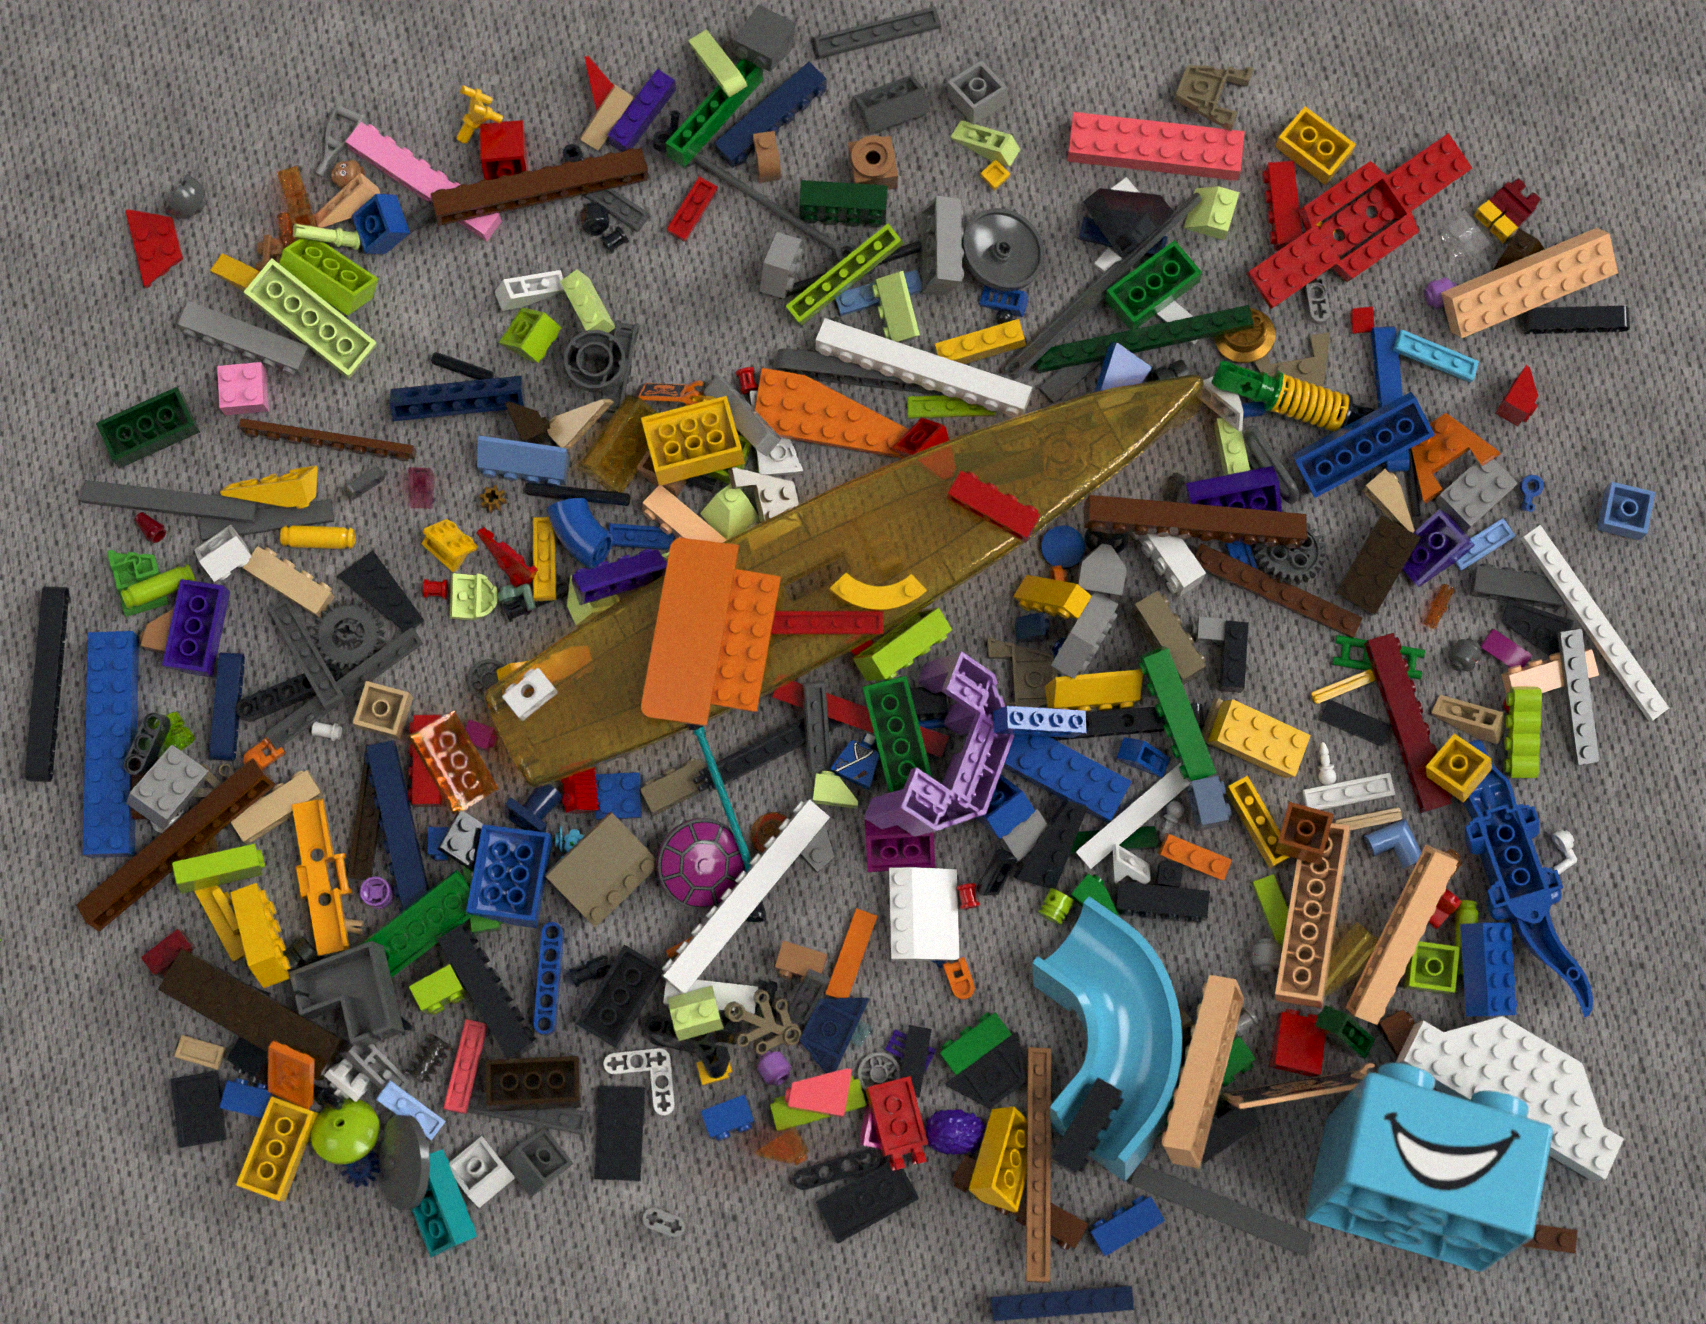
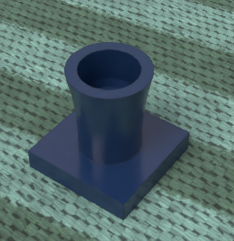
(536, 807)

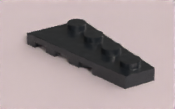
(378, 587)

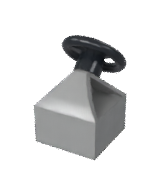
(1102, 567)

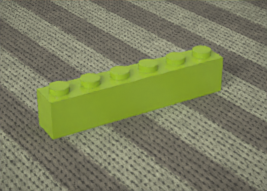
(844, 274)

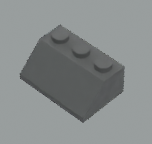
(892, 104)

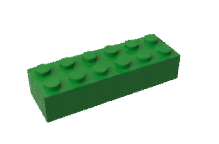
(896, 730)

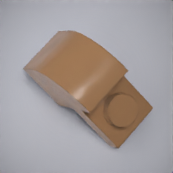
(767, 157)

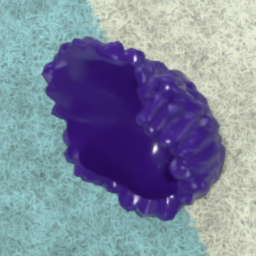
(955, 1132)

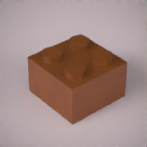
(1304, 833)

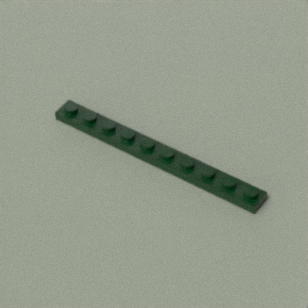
(1148, 338)

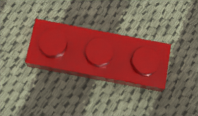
(692, 209)

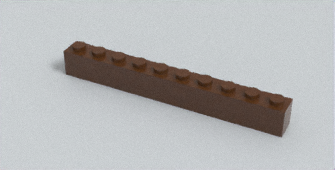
(539, 186)
(1195, 521)
(175, 844)

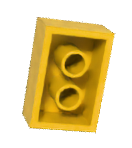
(1315, 145)

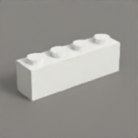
(723, 993)

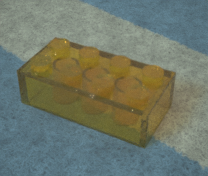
(619, 447)

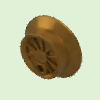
(1248, 344)

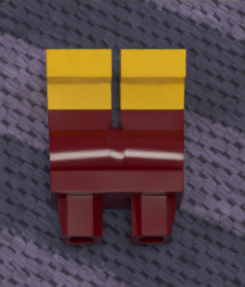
(1511, 204)

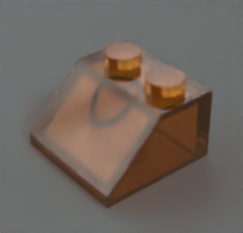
(786, 1149)

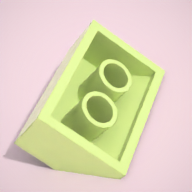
(895, 307)

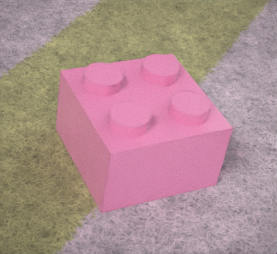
(242, 388)

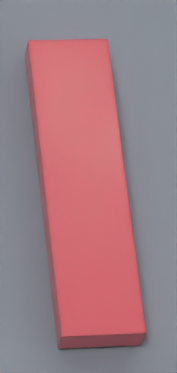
(465, 1066)

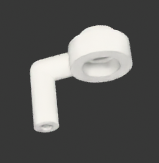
(1564, 842)

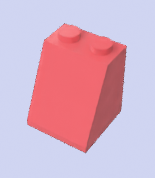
(821, 1094)

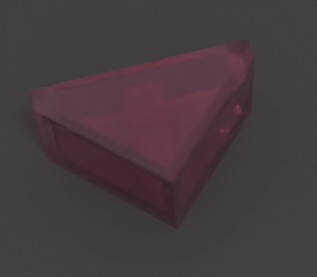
(421, 487)

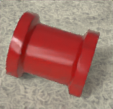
(747, 373)
(435, 588)
(968, 896)

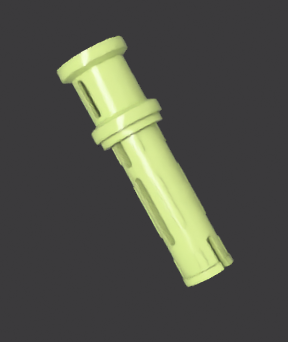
(337, 236)

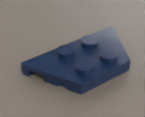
(832, 1029)

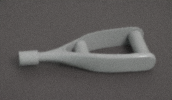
(339, 146)

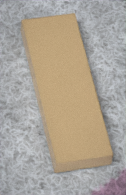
(606, 117)

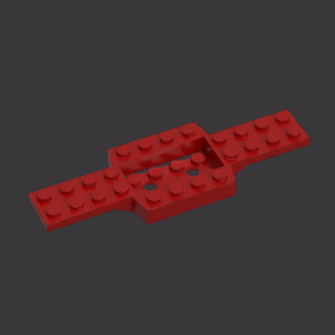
(1392, 198)

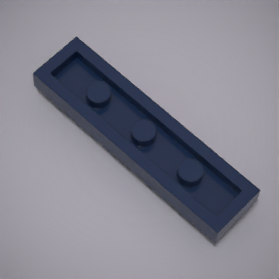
(1091, 233)

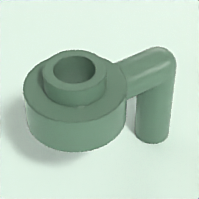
(509, 593)

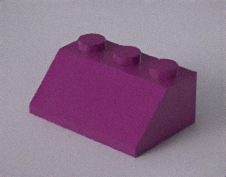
(897, 848)

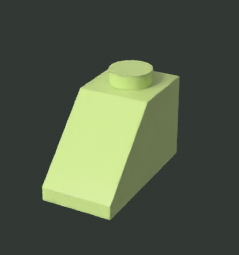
(832, 791)

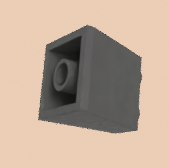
(765, 38)

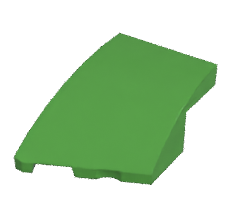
(131, 569)

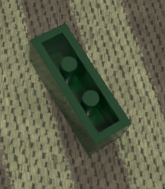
(1344, 1031)

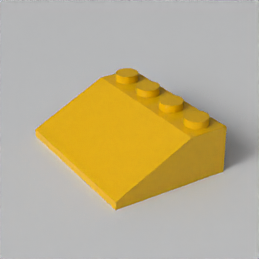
(693, 440)

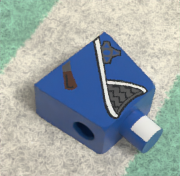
(858, 762)

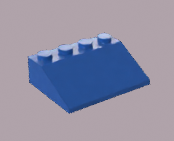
(510, 875)

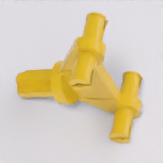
(477, 113)

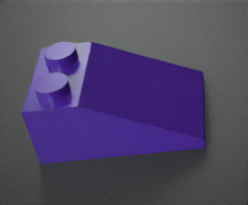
(1438, 548)

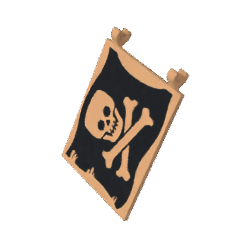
(1296, 1089)

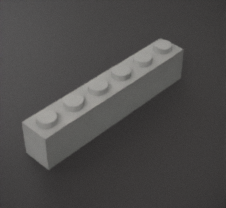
(244, 338)

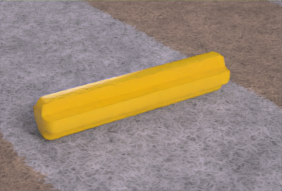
(1343, 686)

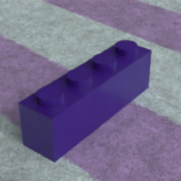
(642, 111)

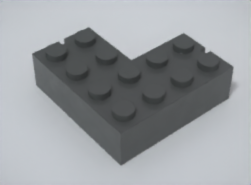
(358, 984)

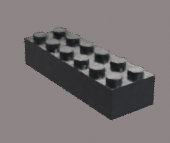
(486, 992)

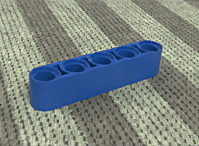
(544, 968)

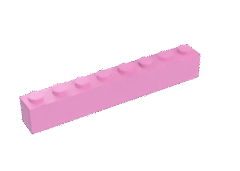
(411, 172)

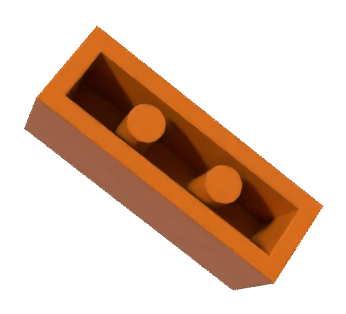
(1194, 856)

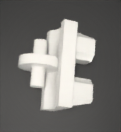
(345, 1083)

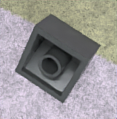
(537, 1162)

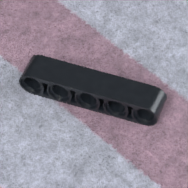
(1578, 319)
(278, 692)

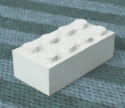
(1173, 561)

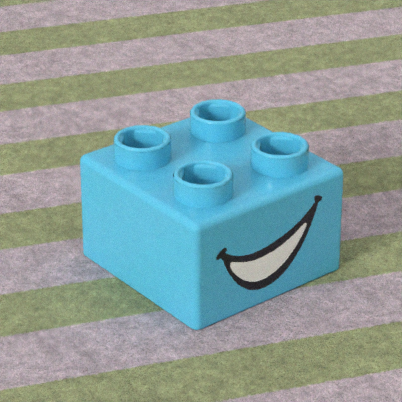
(1431, 1168)

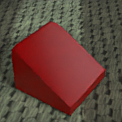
(1362, 319)

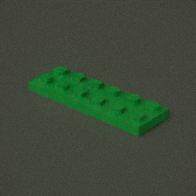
(424, 922)

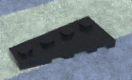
(1050, 855)

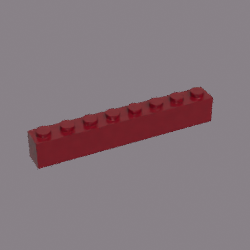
(1406, 719)

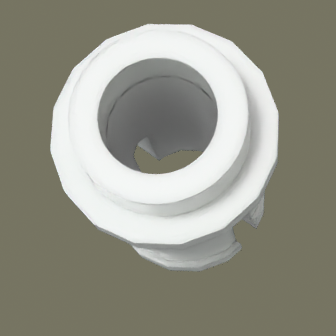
(327, 730)

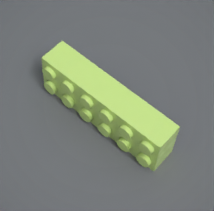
(310, 318)

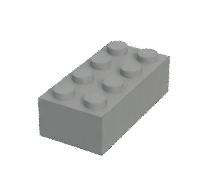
(941, 245)
(1086, 636)

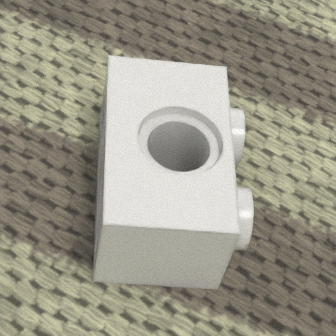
(542, 693)

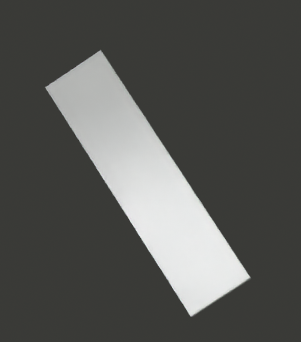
(1349, 792)

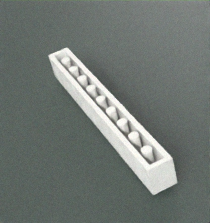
(923, 368)
(745, 896)

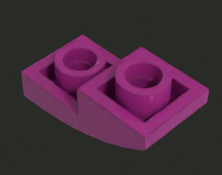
(1505, 649)

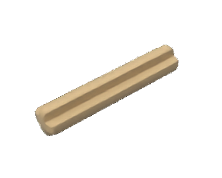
(1371, 819)

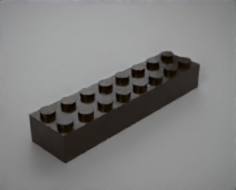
(247, 1010)

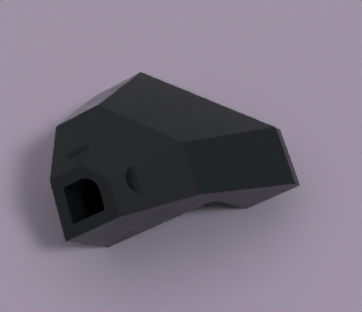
(1126, 216)

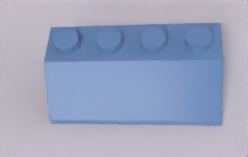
(522, 461)

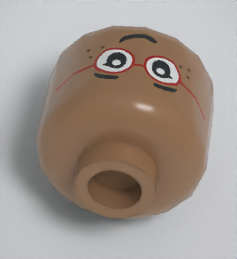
(345, 172)

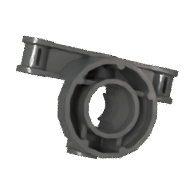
(612, 350)

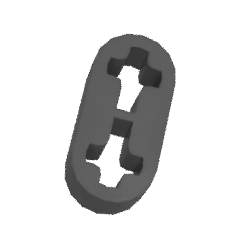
(364, 483)

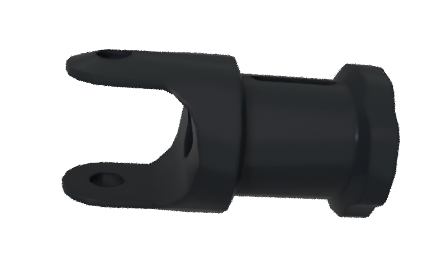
(590, 970)

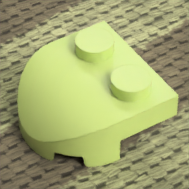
(471, 596)

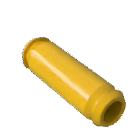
(317, 537)

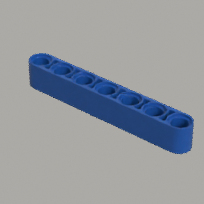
(1389, 382)

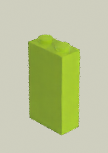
(218, 868)

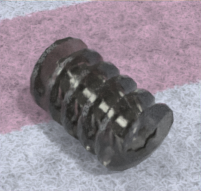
(429, 1059)

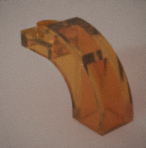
(296, 197)

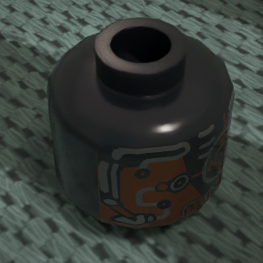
(594, 218)

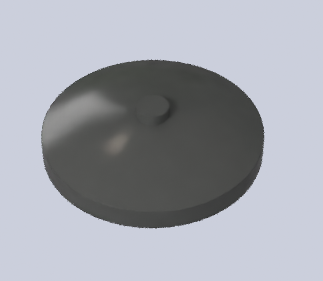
(1002, 249)
(404, 1162)

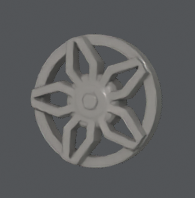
(878, 1072)

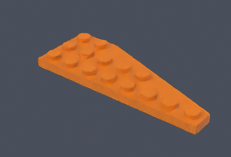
(817, 414)

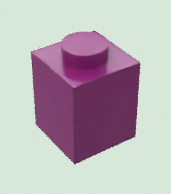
(481, 735)

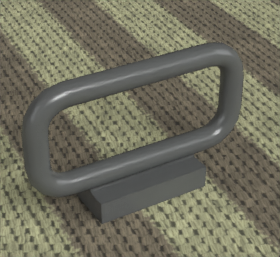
(1266, 458)

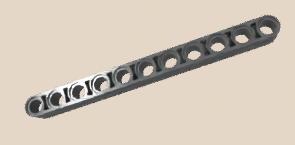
(836, 371)

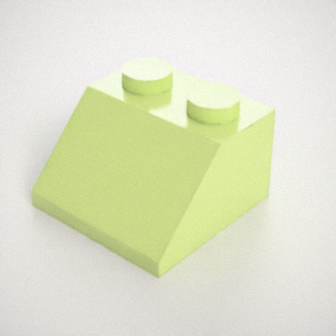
(1213, 213)
(695, 1013)

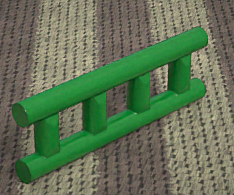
(1344, 660)

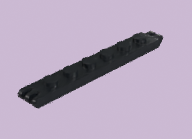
(758, 754)

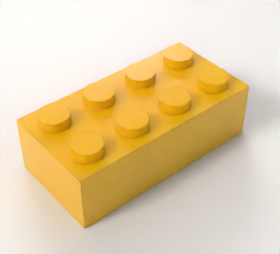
(1258, 738)
(260, 935)
(277, 1149)

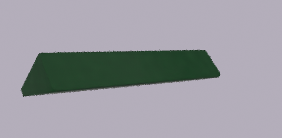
(1141, 839)

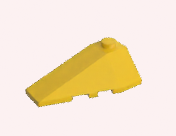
(289, 490)

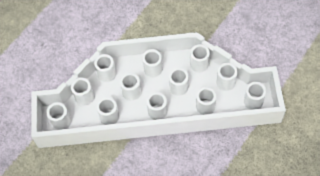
(1518, 1063)

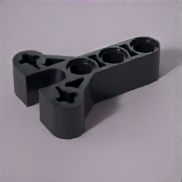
(712, 1056)

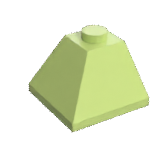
(730, 512)
(584, 613)

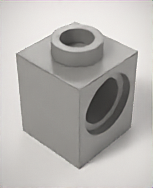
(1209, 630)

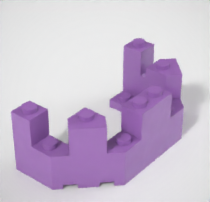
(972, 773)

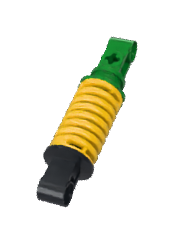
(1291, 396)

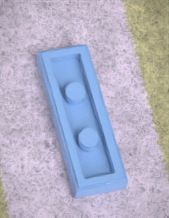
(1486, 542)
(403, 1103)

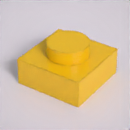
(995, 175)

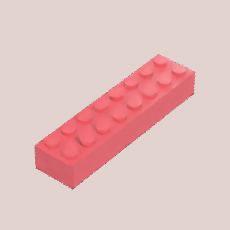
(1155, 146)

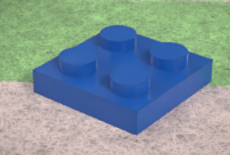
(619, 794)

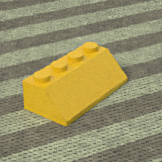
(1095, 691)
(1002, 1160)

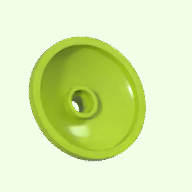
(352, 1139)

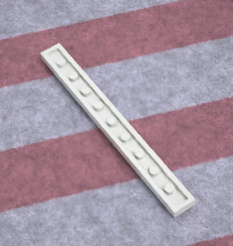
(1594, 623)

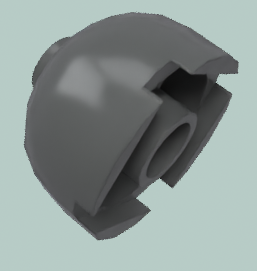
(187, 198)

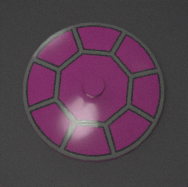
(699, 863)

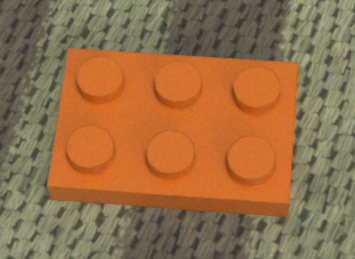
(290, 1074)

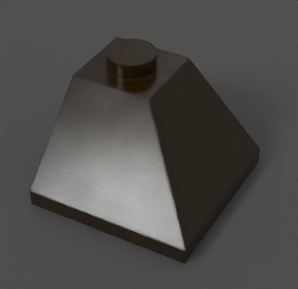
(1519, 247)
(528, 423)

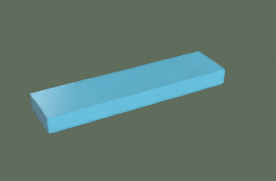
(1435, 356)

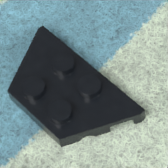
(993, 1074)

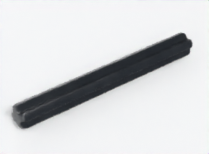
(565, 492)

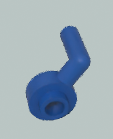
(1529, 494)

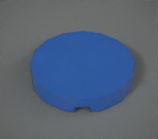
(1063, 546)

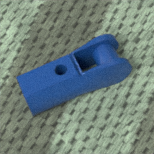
(1253, 409)

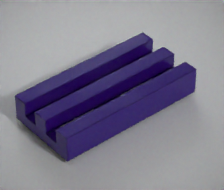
(892, 1041)

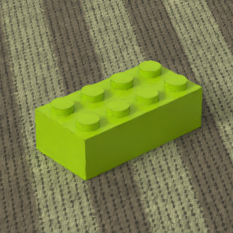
(329, 274)
(902, 645)

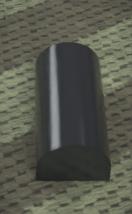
(996, 873)

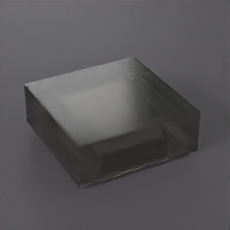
(427, 964)

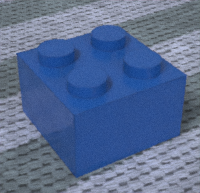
(380, 224)
(728, 1117)

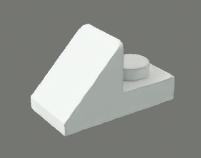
(1129, 864)

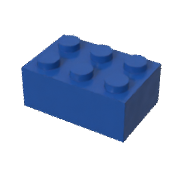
(1006, 809)

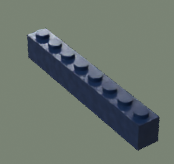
(397, 822)

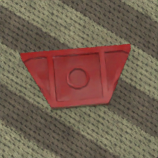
(154, 244)

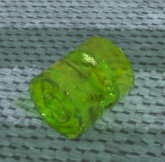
(178, 734)

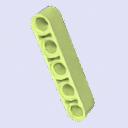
(717, 63)

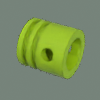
(1055, 906)

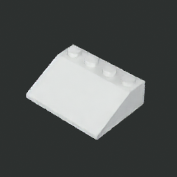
(923, 914)

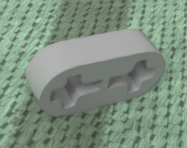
(662, 1228)

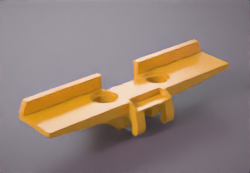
(313, 877)

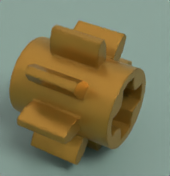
(497, 503)

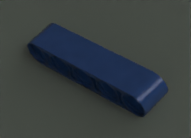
(227, 694)

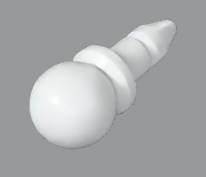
(1326, 775)

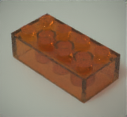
(453, 762)

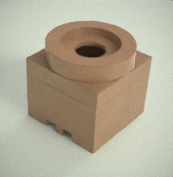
(873, 161)

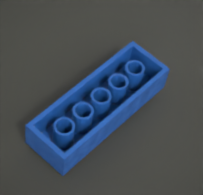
(1363, 444)
(1067, 774)

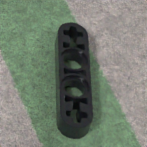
(835, 1165)

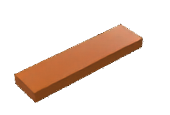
(851, 954)

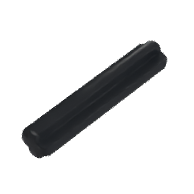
(461, 367)

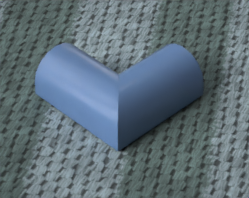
(1396, 837)

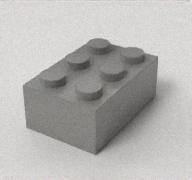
(1475, 493)
(167, 787)

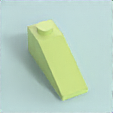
(987, 142)

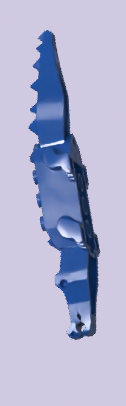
(1518, 884)

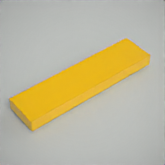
(544, 559)

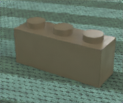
(673, 787)

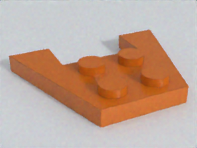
(1448, 444)

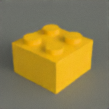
(1458, 767)

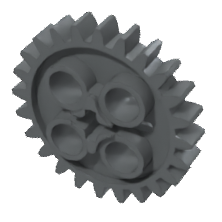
(1308, 557)

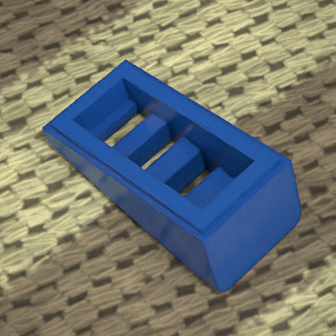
(1018, 310)

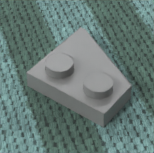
(819, 850)

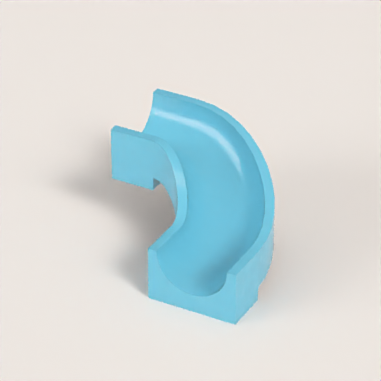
(1130, 1030)

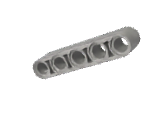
(745, 417)

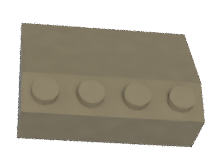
(602, 869)

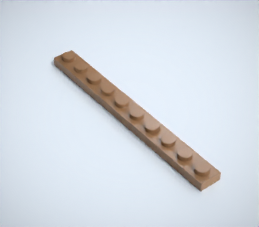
(1038, 1165)

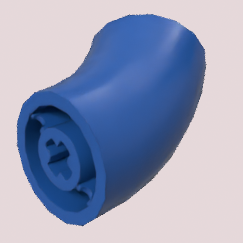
(580, 531)

